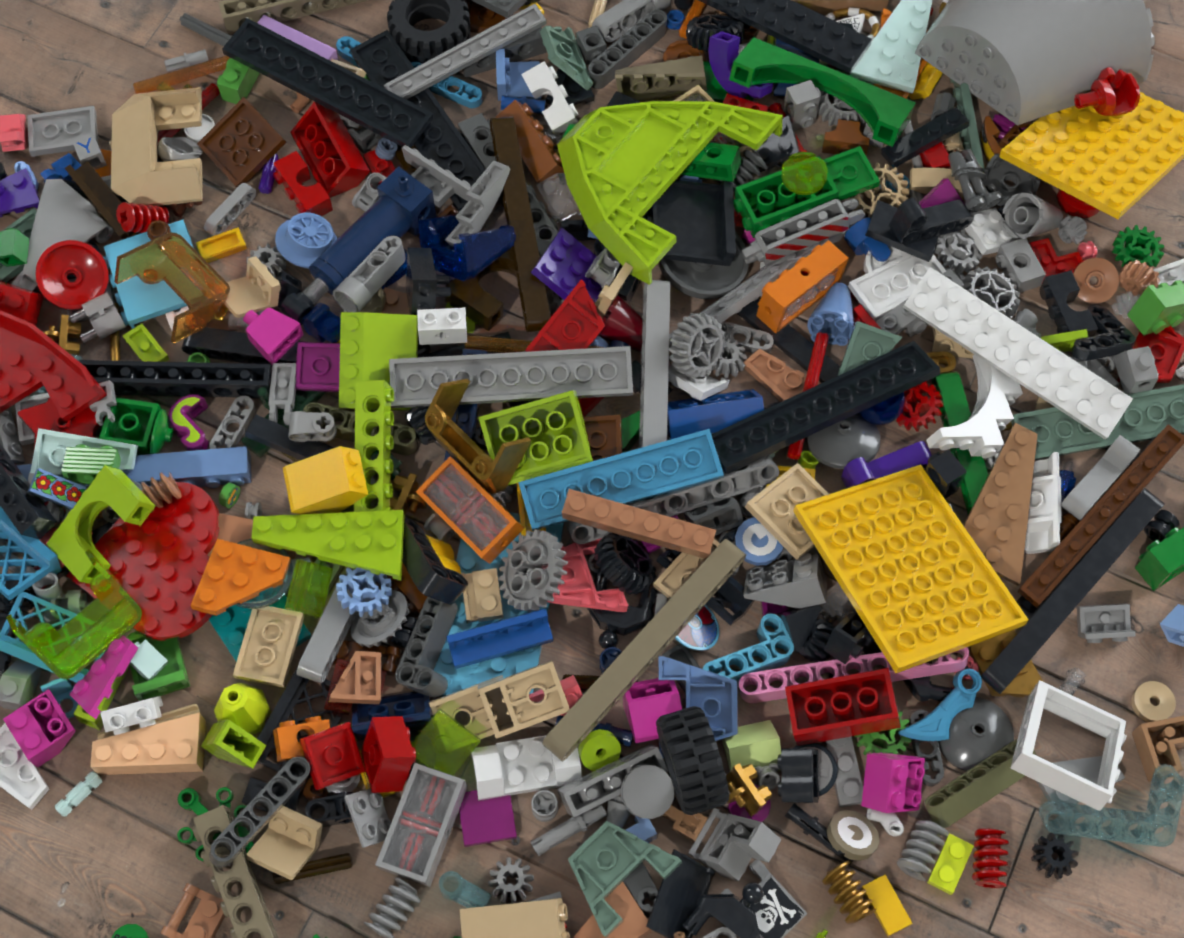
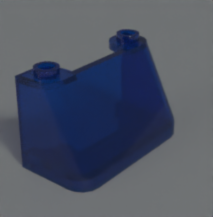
(471, 254)

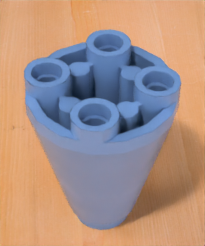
(833, 316)

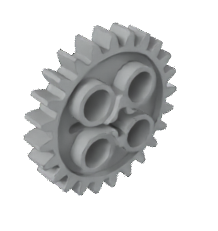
(533, 570)

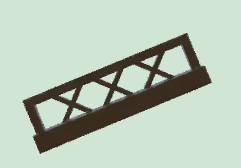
(99, 195)

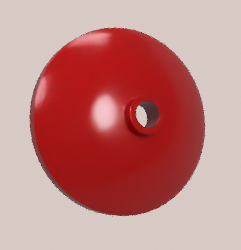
(75, 259)

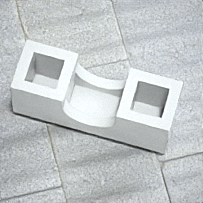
(542, 82)

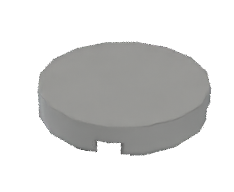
(647, 791)

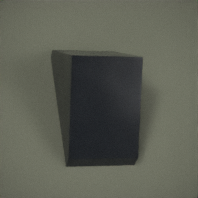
(799, 623)

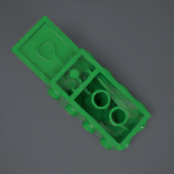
(771, 202)

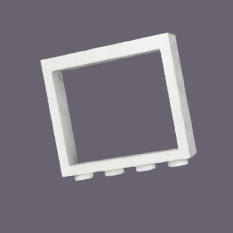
(1085, 715)

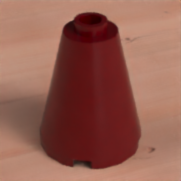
(623, 324)

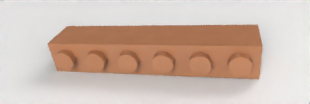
(638, 524)

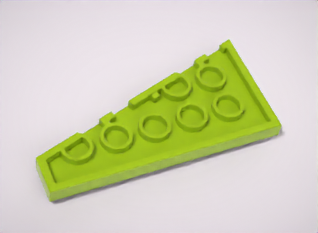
(344, 538)

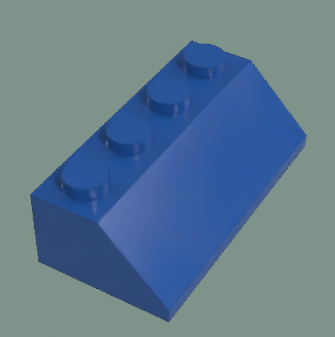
(712, 413)

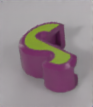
(181, 422)

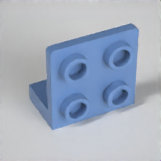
(509, 77)

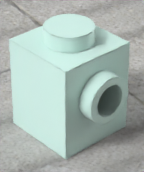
(148, 660)

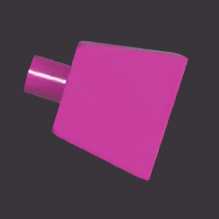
(272, 333)

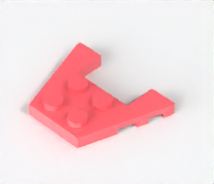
(579, 585)

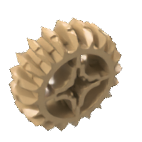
(887, 195)

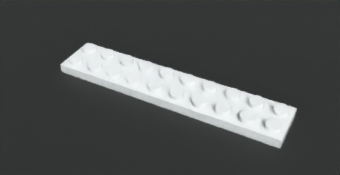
(1018, 353)

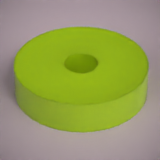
(598, 740)

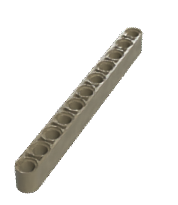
(643, 650)

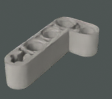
(1100, 478)

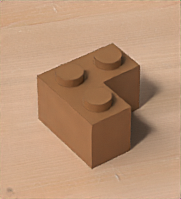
(1158, 744)

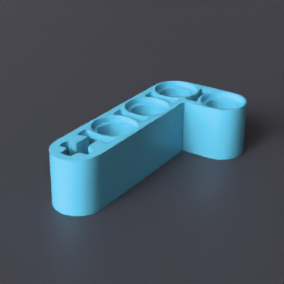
(764, 650)

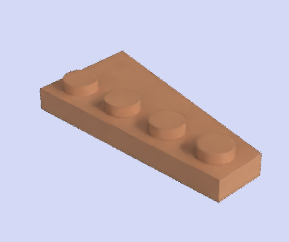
(775, 375)

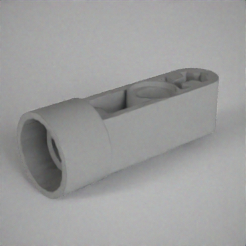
(624, 16)
(370, 275)

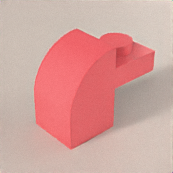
(13, 132)

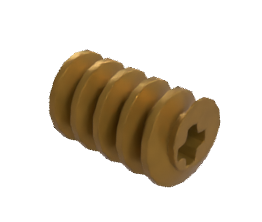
(848, 893)

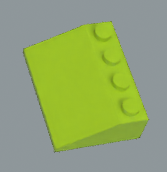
(366, 347)
(555, 431)

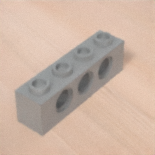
(607, 781)

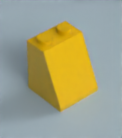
(325, 482)

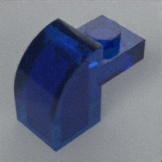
(322, 324)

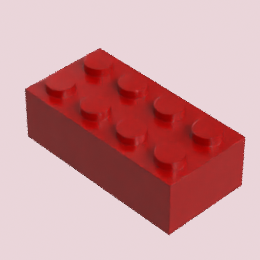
(842, 707)

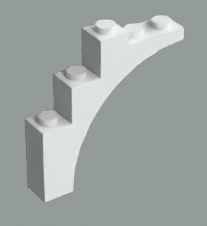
(989, 417)

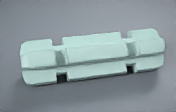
(78, 793)

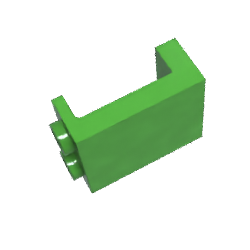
(170, 678)

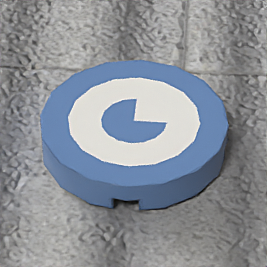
(757, 543)

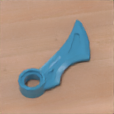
(937, 723)

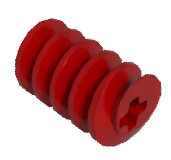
(138, 216)
(988, 858)

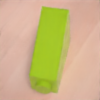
(233, 744)

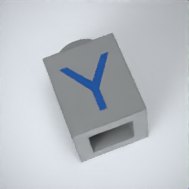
(89, 150)

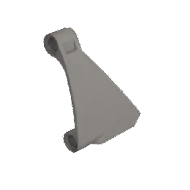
(60, 217)

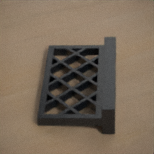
(285, 708)

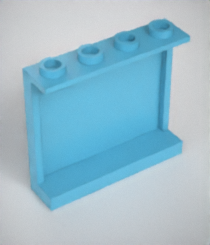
(140, 299)

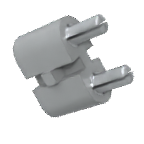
(102, 316)

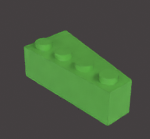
(1159, 308)

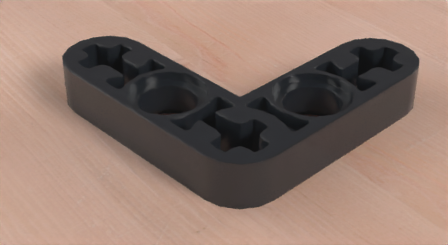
(1114, 340)

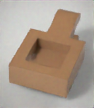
(685, 825)

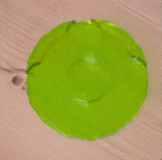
(804, 173)

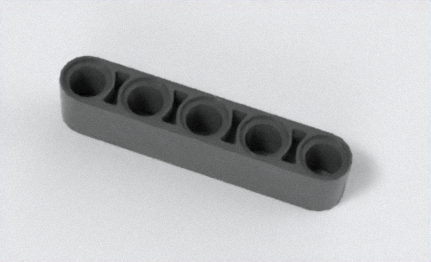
(628, 48)
(254, 823)

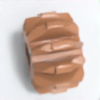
(1137, 277)

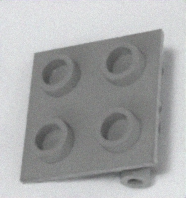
(368, 816)

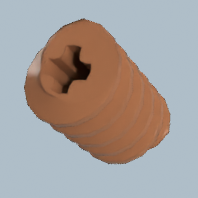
(161, 490)

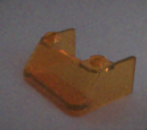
(185, 272)

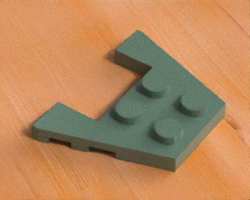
(607, 861)

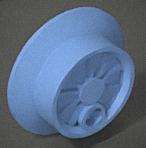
(304, 238)

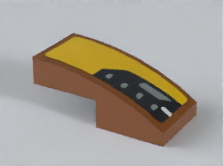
(989, 135)

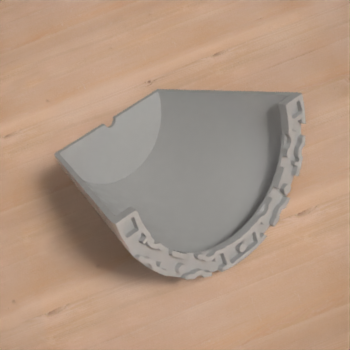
(1037, 53)

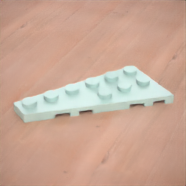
(892, 54)

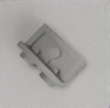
(1104, 622)

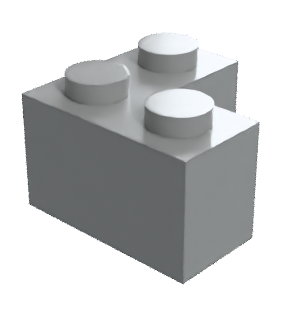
(737, 843)

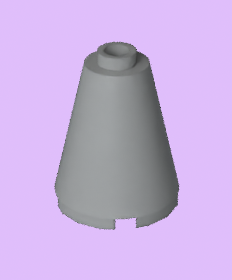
(1030, 216)

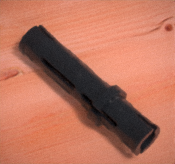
(813, 827)

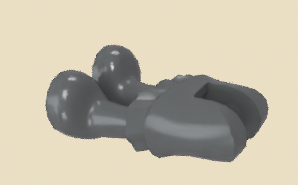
(967, 170)

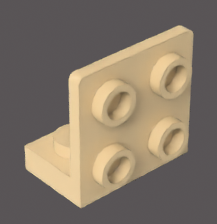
(286, 843)

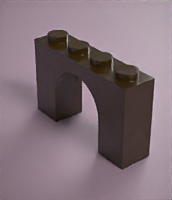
(479, 304)

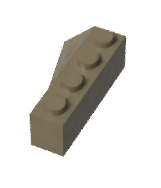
(661, 78)

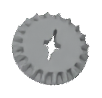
(375, 629)

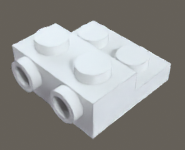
(140, 712)

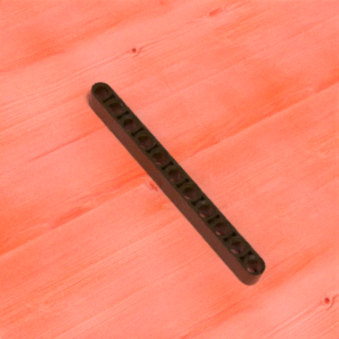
(519, 215)

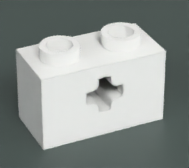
(442, 326)

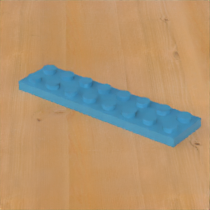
(625, 476)

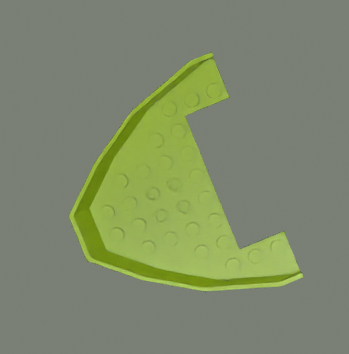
(631, 154)

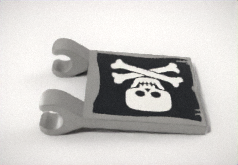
(778, 909)

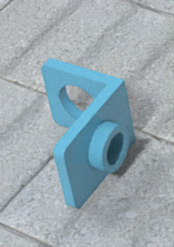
(61, 689)

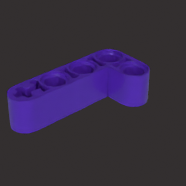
(860, 471)

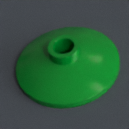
(160, 433)

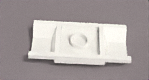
(1044, 507)
(521, 768)

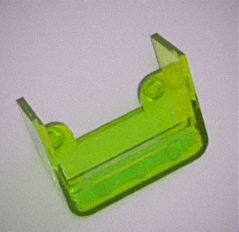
(89, 631)

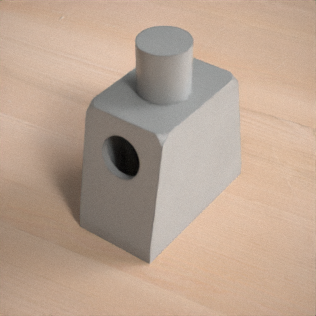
(1136, 368)

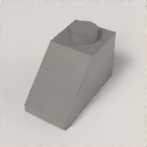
(18, 684)

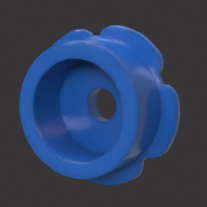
(672, 16)

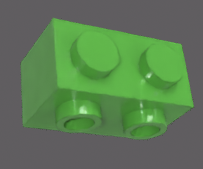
(236, 81)

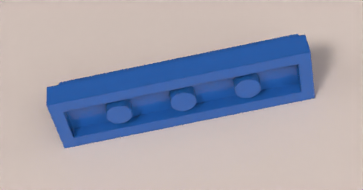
(500, 638)

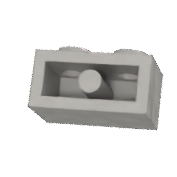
(802, 104)

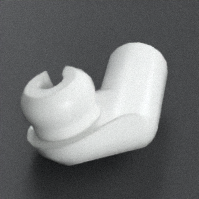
(888, 820)

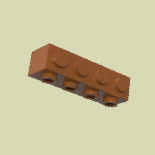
(534, 146)

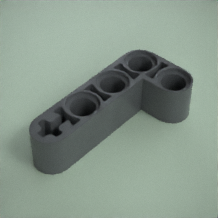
(424, 649)

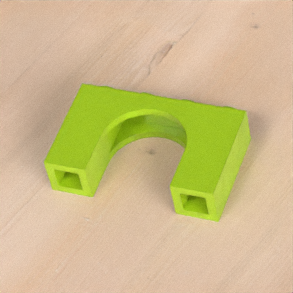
(74, 534)

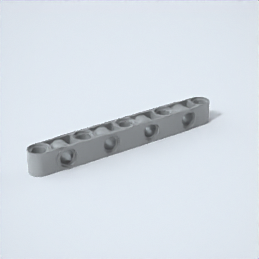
(692, 497)

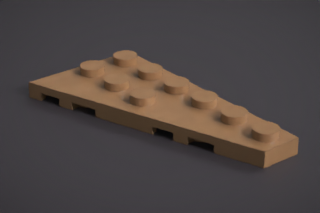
(1002, 507)

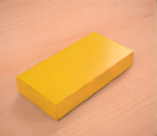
(221, 245)
(889, 907)

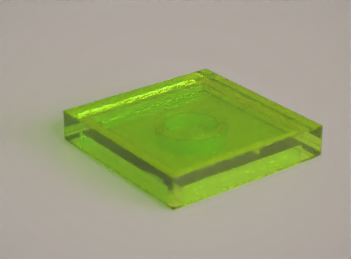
(444, 743)

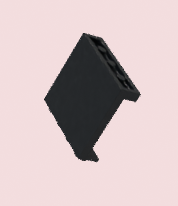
(700, 219)

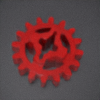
(924, 410)

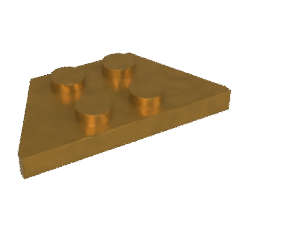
(987, 651)

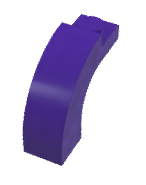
(722, 53)

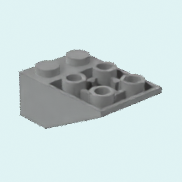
(789, 582)

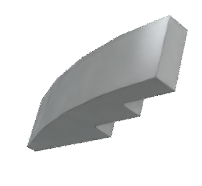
(481, 201)

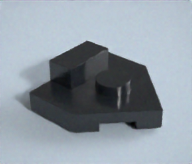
(575, 92)

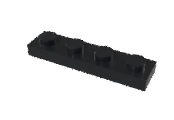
(925, 137)

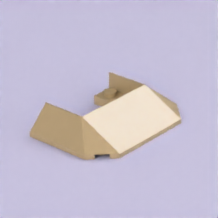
(134, 148)

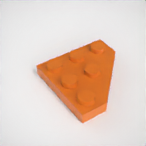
(237, 575)

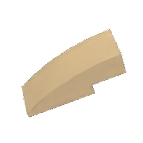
(925, 179)

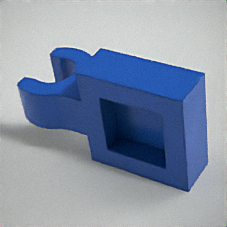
(58, 170)

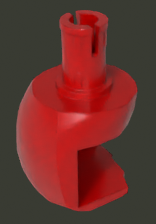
(1111, 93)

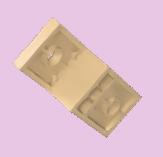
(504, 703)

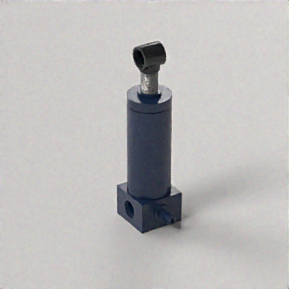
(396, 212)

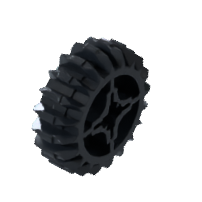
(703, 27)
(625, 563)

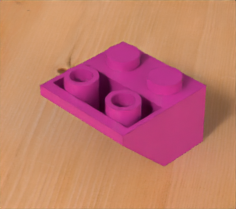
(646, 703)
(40, 728)
(893, 782)

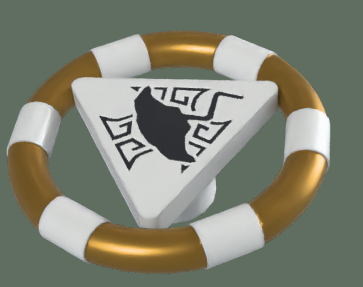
(857, 20)

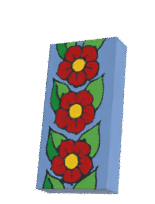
(55, 489)

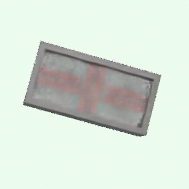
(422, 824)

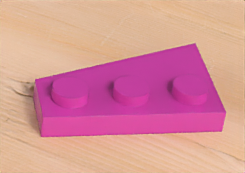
(98, 681)

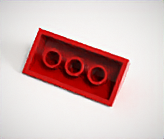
(329, 150)

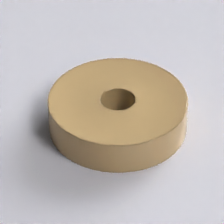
(1161, 694)

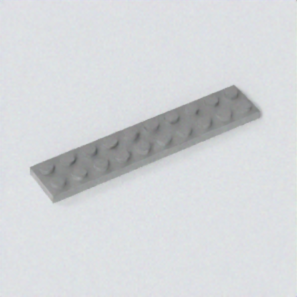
(514, 375)

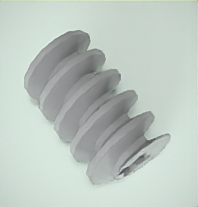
(920, 849)
(394, 909)

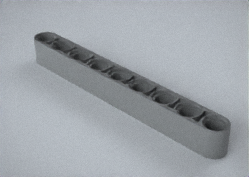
(654, 363)

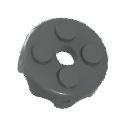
(1000, 170)

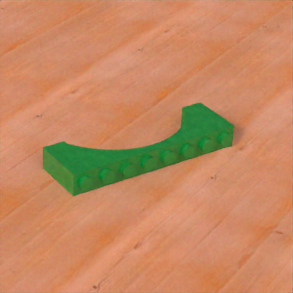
(882, 110)

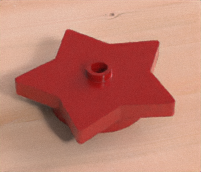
(47, 417)

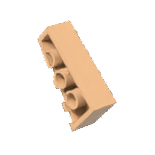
(153, 749)

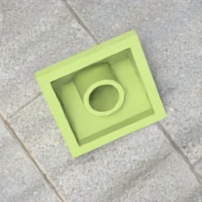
(753, 745)

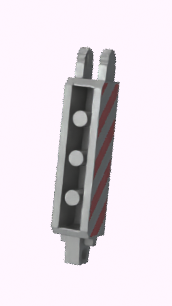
(802, 231)

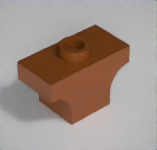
(844, 137)

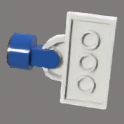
(888, 272)

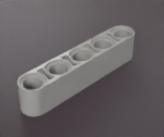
(326, 640)

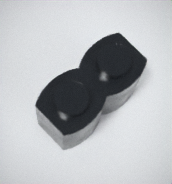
(799, 775)

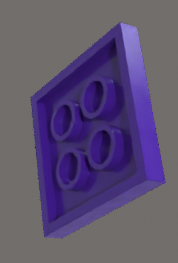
(565, 265)

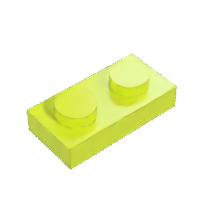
(950, 864)

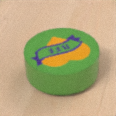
(229, 495)

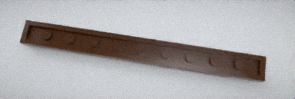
(1101, 516)

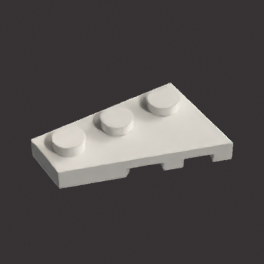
(699, 387)

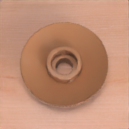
(1106, 282)

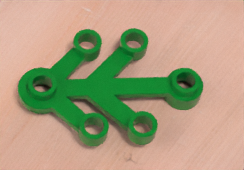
(195, 805)

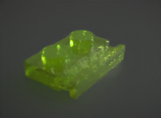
(309, 588)

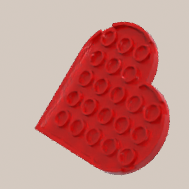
(163, 562)

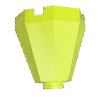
(244, 707)

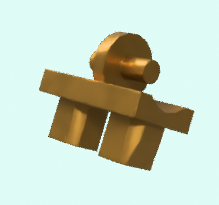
(66, 329)
(407, 487)
(744, 791)

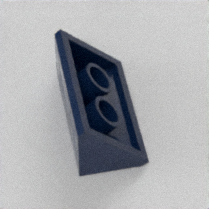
(410, 705)

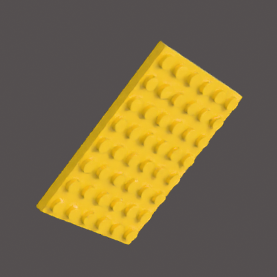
(1102, 157)
(909, 568)

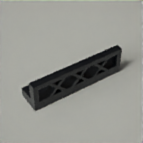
(729, 594)

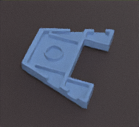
(706, 690)

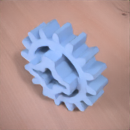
(364, 591)

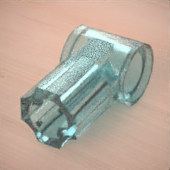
(467, 893)

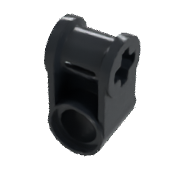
(333, 808)

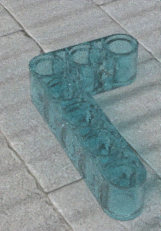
(1123, 819)

